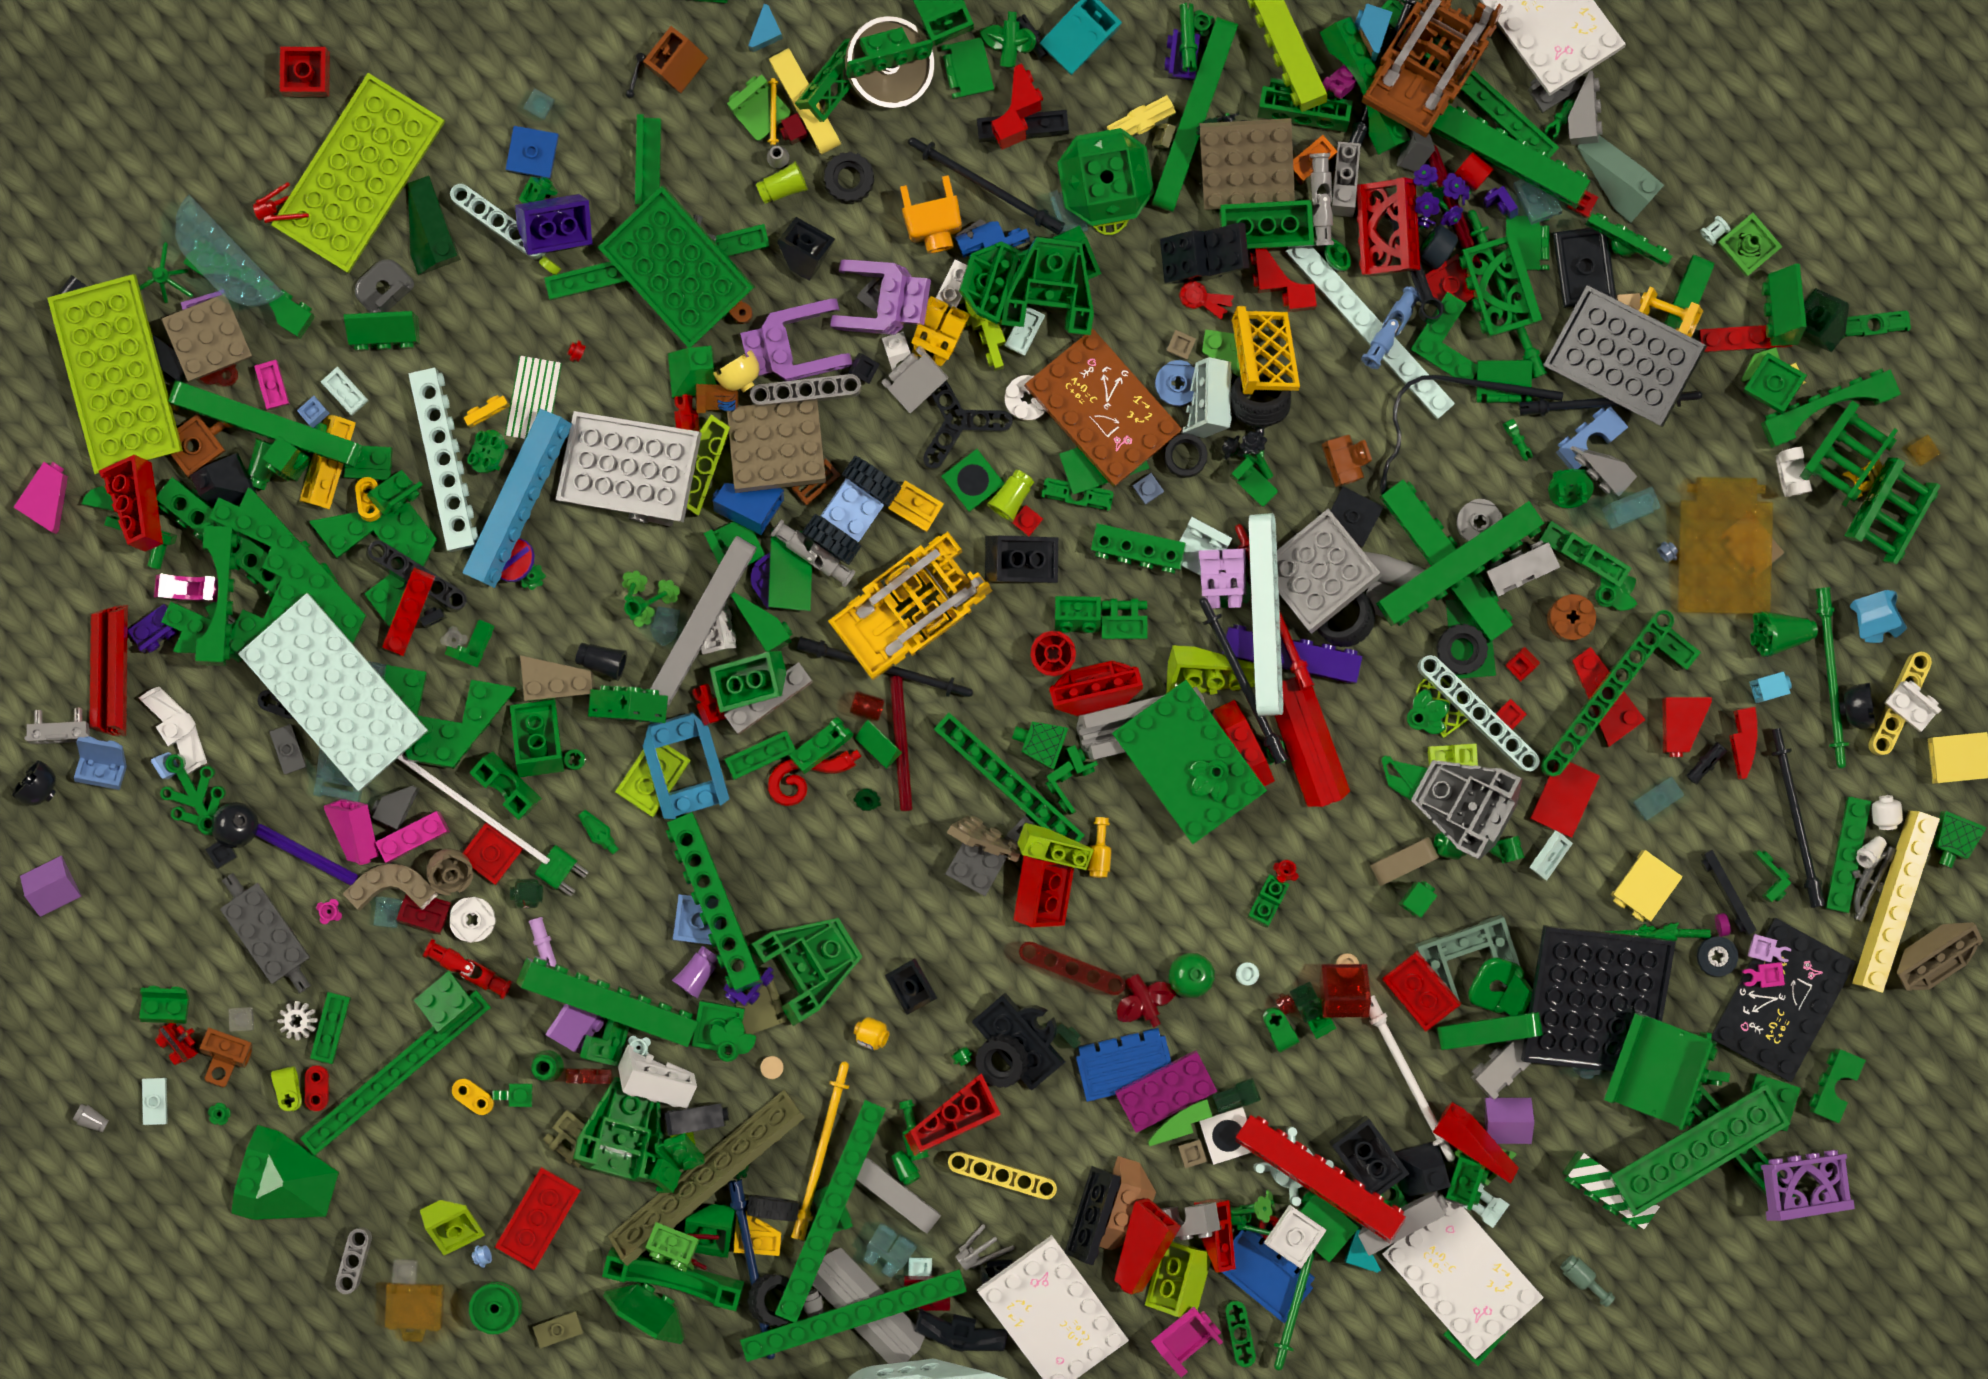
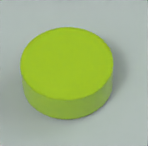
(549, 265)

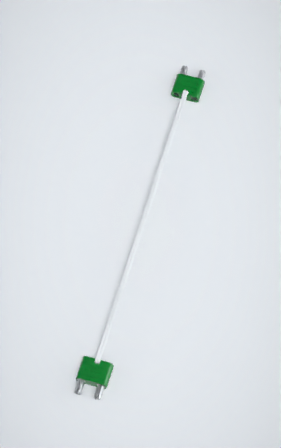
(554, 866)

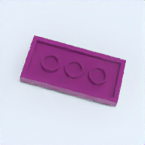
(1166, 1091)

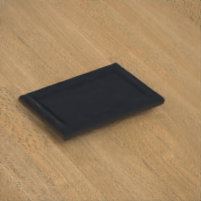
(1582, 261)

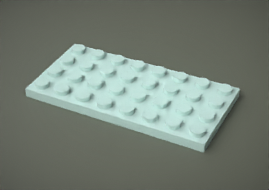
(333, 692)

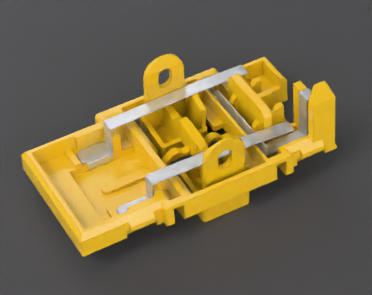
(877, 631)

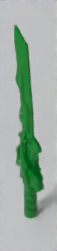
(1668, 932)

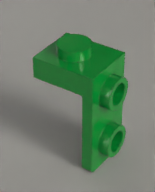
(1776, 891)

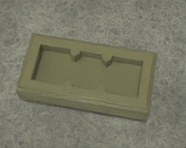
(558, 1329)

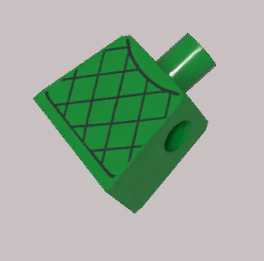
(1041, 742)
(1956, 837)

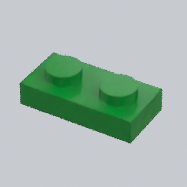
(1678, 649)

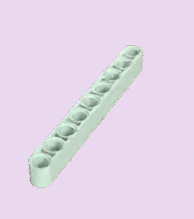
(1265, 614)

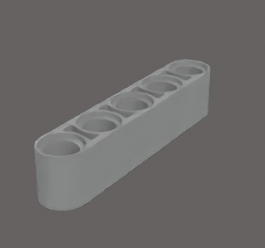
(816, 385)
(898, 1196)

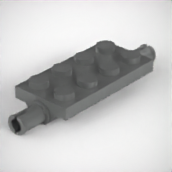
(265, 933)

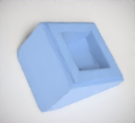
(160, 765)

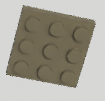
(206, 338)

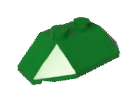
(989, 279)

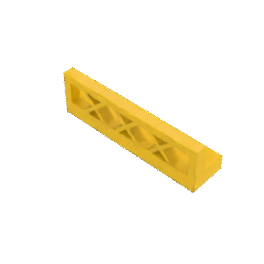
(323, 472)

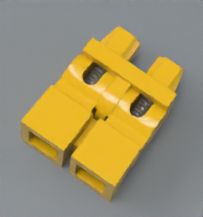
(940, 330)

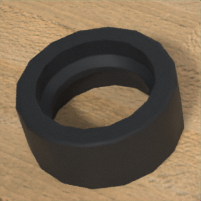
(1188, 438)

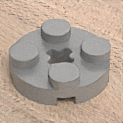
(1471, 511)

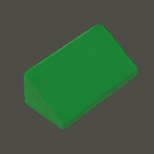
(877, 744)

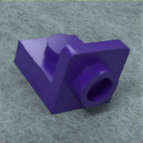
(1505, 202)

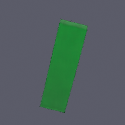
(1585, 554)

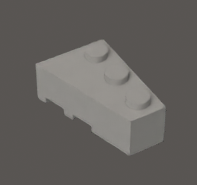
(1522, 567)
(1500, 1069)

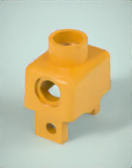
(933, 220)

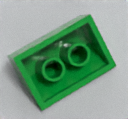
(1784, 306)
(382, 330)
(749, 680)

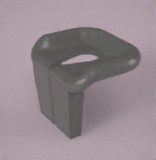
(390, 272)

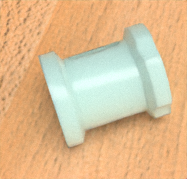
(1715, 230)

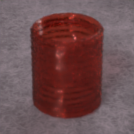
(867, 706)

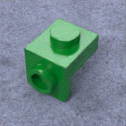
(1321, 1026)
(665, 1176)

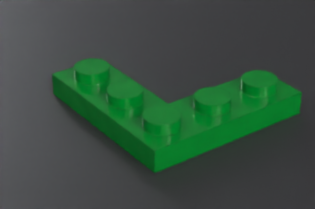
(1430, 344)

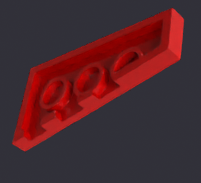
(1623, 714)

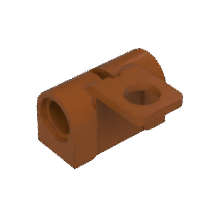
(1346, 459)
(226, 1053)

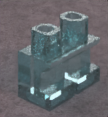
(879, 1246)

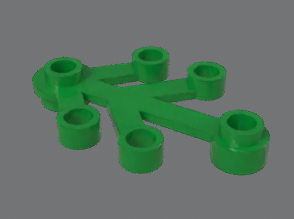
(195, 797)

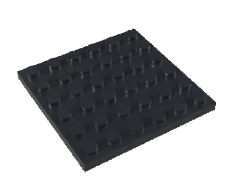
(1589, 992)

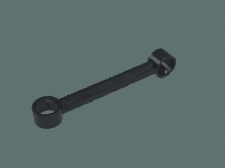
(1420, 283)

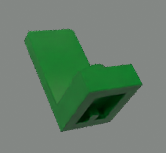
(1254, 482)
(474, 652)
(1061, 774)

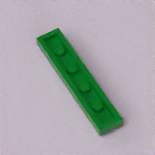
(1845, 860)

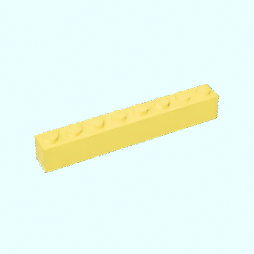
(1895, 901)

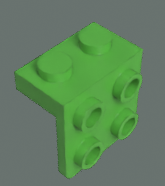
(753, 107)

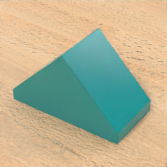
(1358, 1255)

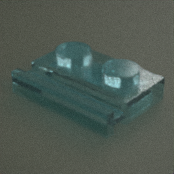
(1536, 203)

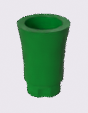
(257, 471)
(555, 1062)

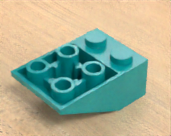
(1080, 34)

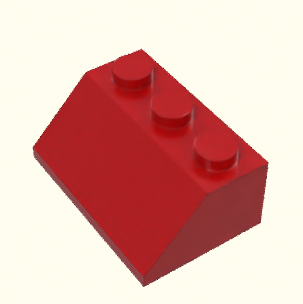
(1043, 893)

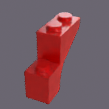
(1025, 101)
(1271, 278)

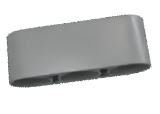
(361, 1252)

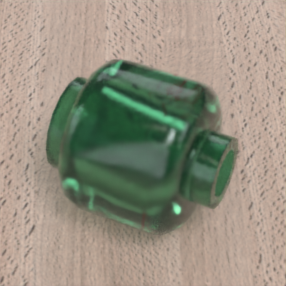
(527, 893)

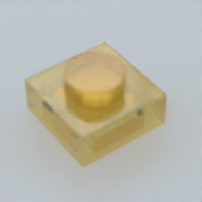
(1923, 450)

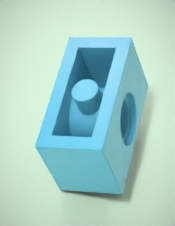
(1770, 687)

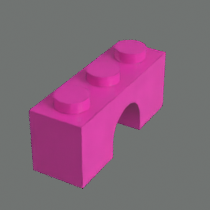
(412, 836)

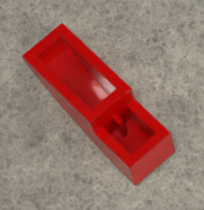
(1745, 741)

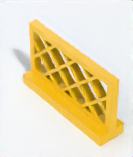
(1247, 355)

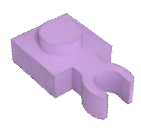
(1764, 949)

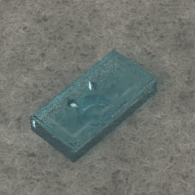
(1658, 798)

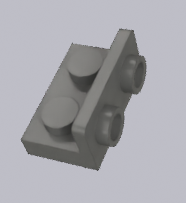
(1544, 101)

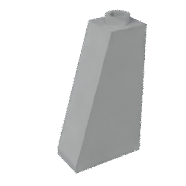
(1418, 1215)

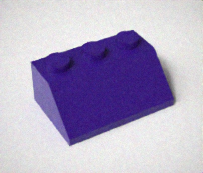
(554, 224)

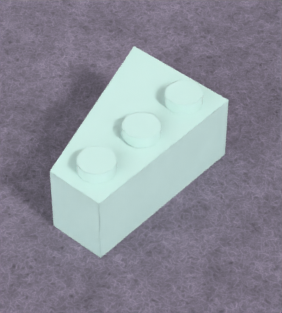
(1210, 399)

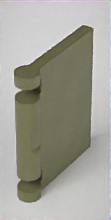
(763, 1012)

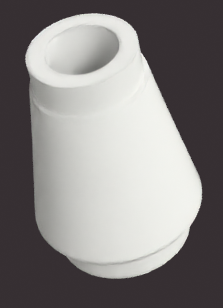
(1871, 852)

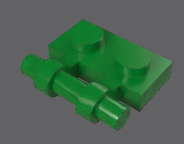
(1124, 626)

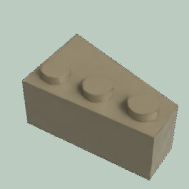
(552, 681)

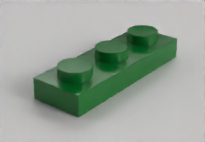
(760, 755)
(330, 1027)

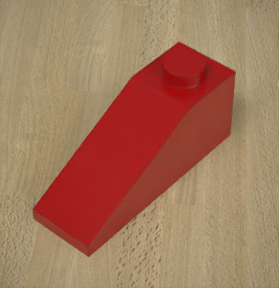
(1220, 1244)

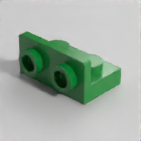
(394, 492)
(1077, 614)
(164, 1005)

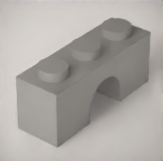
(1200, 1220)

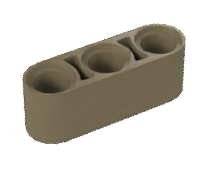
(1404, 861)

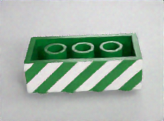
(1598, 1186)

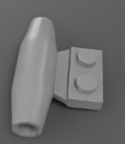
(1394, 574)

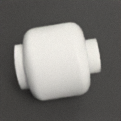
(1887, 813)

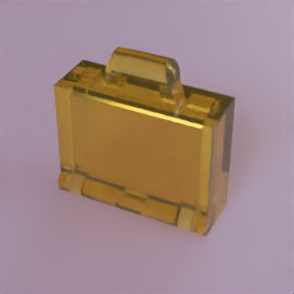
(414, 1308)

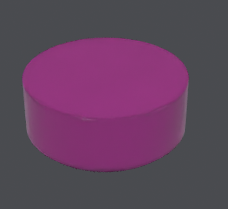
(1722, 924)

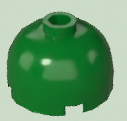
(1191, 975)

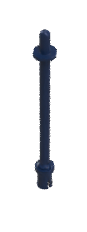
(739, 1204)

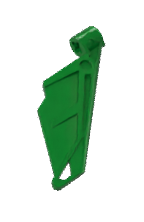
(1411, 775)

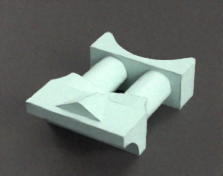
(1492, 1211)

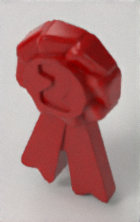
(1195, 295)

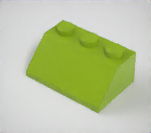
(1179, 1280)

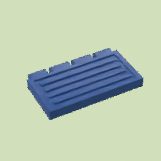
(1120, 1065)
(1263, 1275)

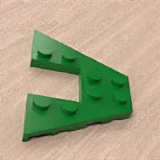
(400, 530)
(447, 740)

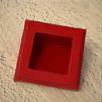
(1522, 664)

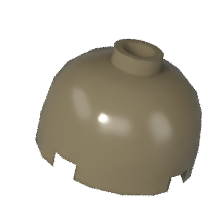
(449, 871)

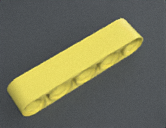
(794, 85)
(1881, 731)
(1011, 1182)

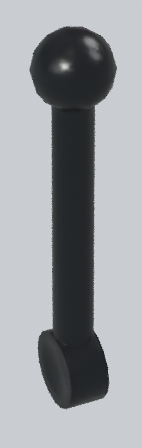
(640, 58)

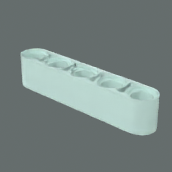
(488, 216)

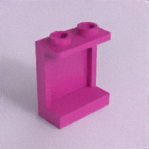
(1185, 1338)

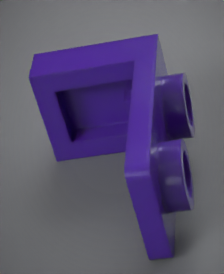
(753, 995)

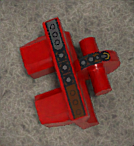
(179, 1040)

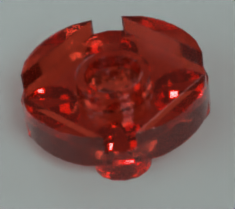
(588, 1075)

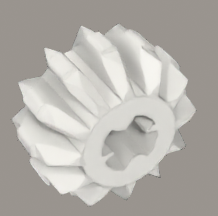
(290, 1018)

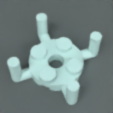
(1283, 1179)

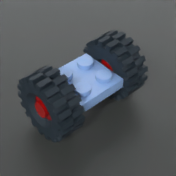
(852, 509)

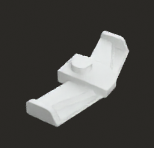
(176, 727)

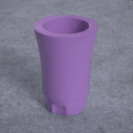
(697, 972)

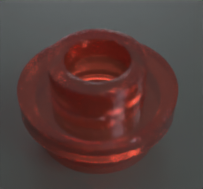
(1285, 1003)

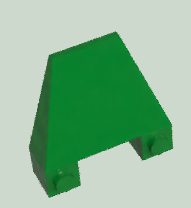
(1055, 277)
(814, 959)

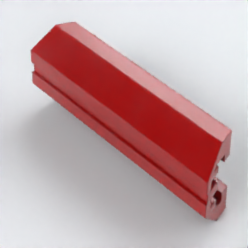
(109, 670)
(1310, 746)

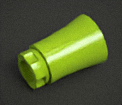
(782, 184)
(1011, 495)

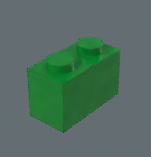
(1418, 898)

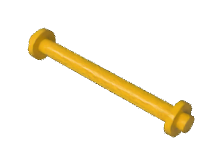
(773, 140)

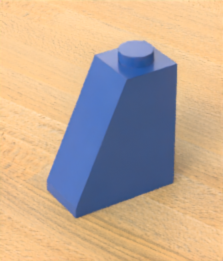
(749, 508)

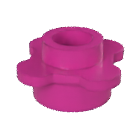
(334, 915)

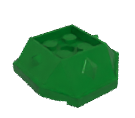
(1081, 181)

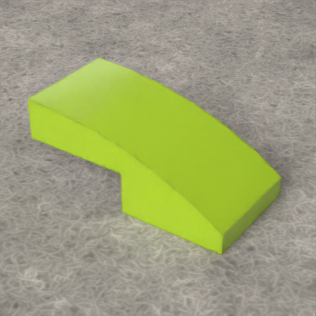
(1464, 754)

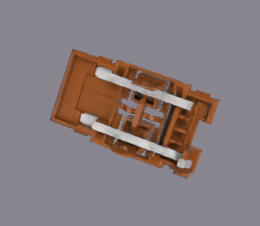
(1412, 91)

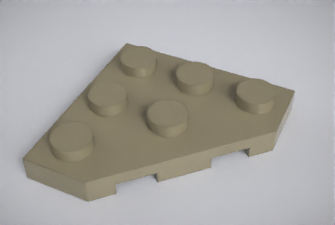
(973, 832)

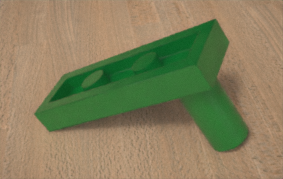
(157, 553)

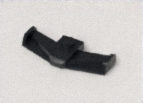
(960, 1333)

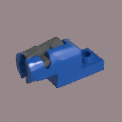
(987, 234)

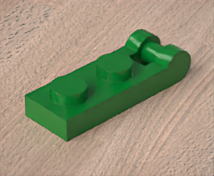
(821, 746)

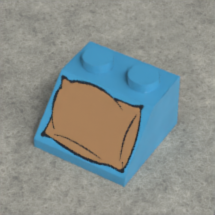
(1372, 28)

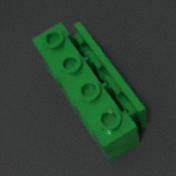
(1329, 115)

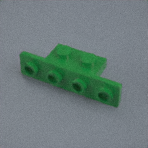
(887, 50)

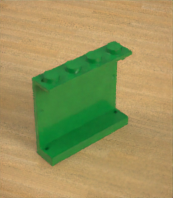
(1661, 1070)

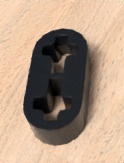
(276, 709)

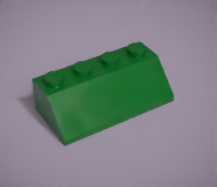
(1272, 223)

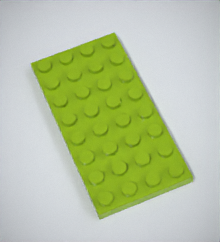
(359, 172)
(114, 372)

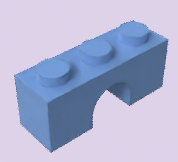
(1606, 425)

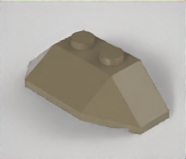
(1938, 955)

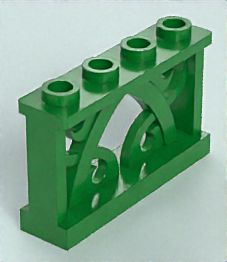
(1511, 256)

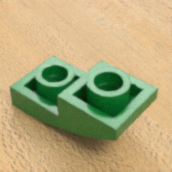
(1268, 901)

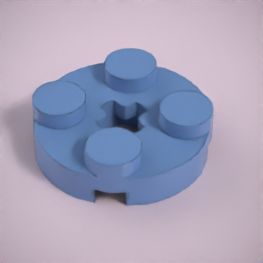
(1167, 391)

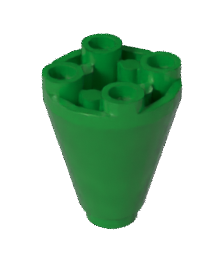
(1780, 632)

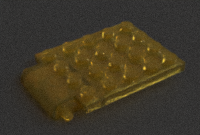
(1725, 547)

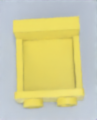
(1958, 757)
(1646, 886)

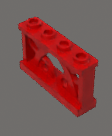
(1369, 218)

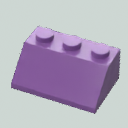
(573, 1026)

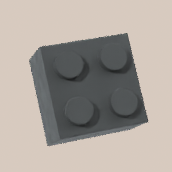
(975, 868)

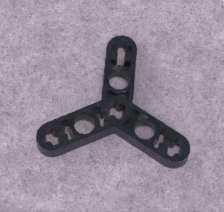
(955, 430)

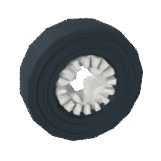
(1712, 967)

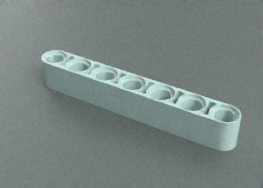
(1489, 716)

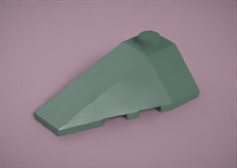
(1621, 178)

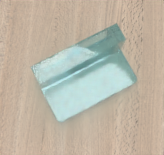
(1062, 214)

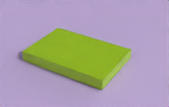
(638, 783)

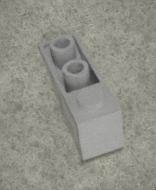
(1583, 118)
(1345, 179)
(1609, 471)

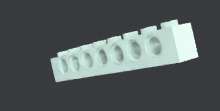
(420, 382)

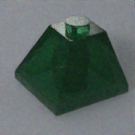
(1825, 319)

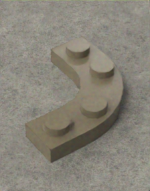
(389, 877)

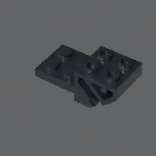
(1204, 253)

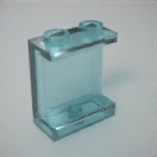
(1631, 508)

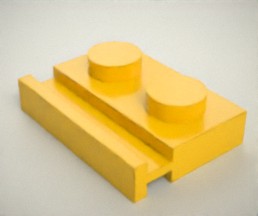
(916, 506)

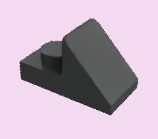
(870, 293)

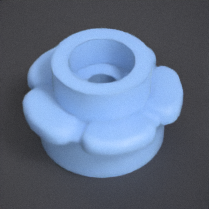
(482, 1256)

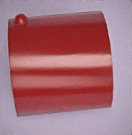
(1474, 171)

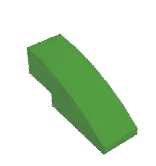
(1180, 1122)

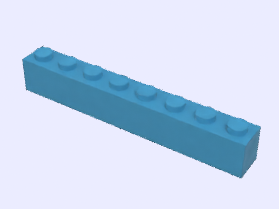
(517, 498)

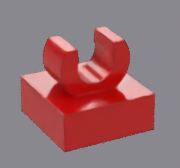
(1585, 205)

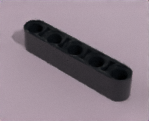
(403, 575)

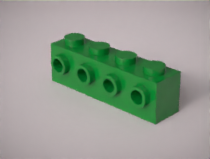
(1138, 547)

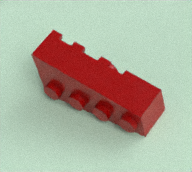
(135, 501)
(959, 1114)

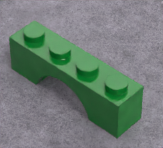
(286, 460)

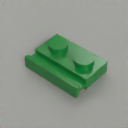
(373, 463)
(680, 1152)

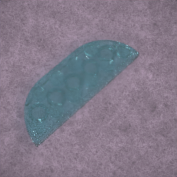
(221, 258)

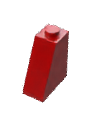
(1682, 722)

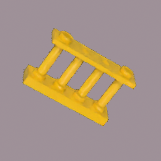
(1689, 316)

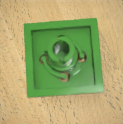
(1756, 239)

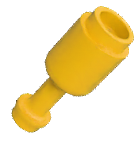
(1101, 858)

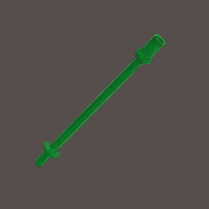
(1530, 352)
(1825, 611)
(1293, 1313)

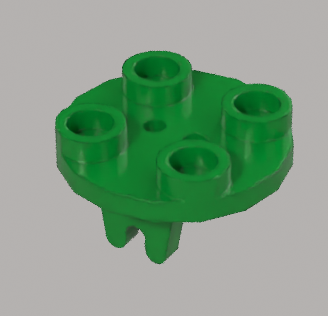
(487, 451)
(1580, 490)

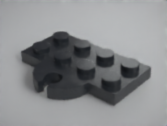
(1008, 1019)

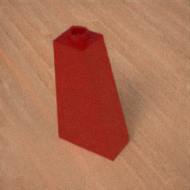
(1144, 1246)

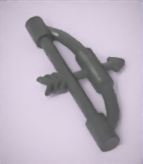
(1876, 884)

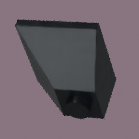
(804, 247)
(223, 480)
(1425, 1170)

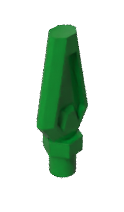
(598, 831)

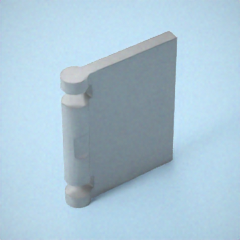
(915, 379)

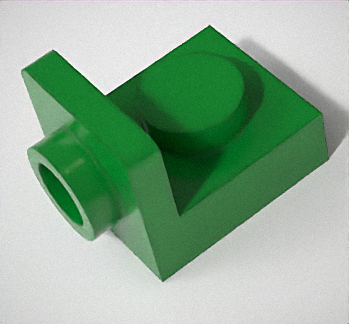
(537, 189)
(1077, 757)

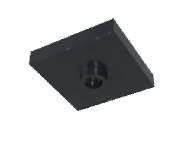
(1356, 514)

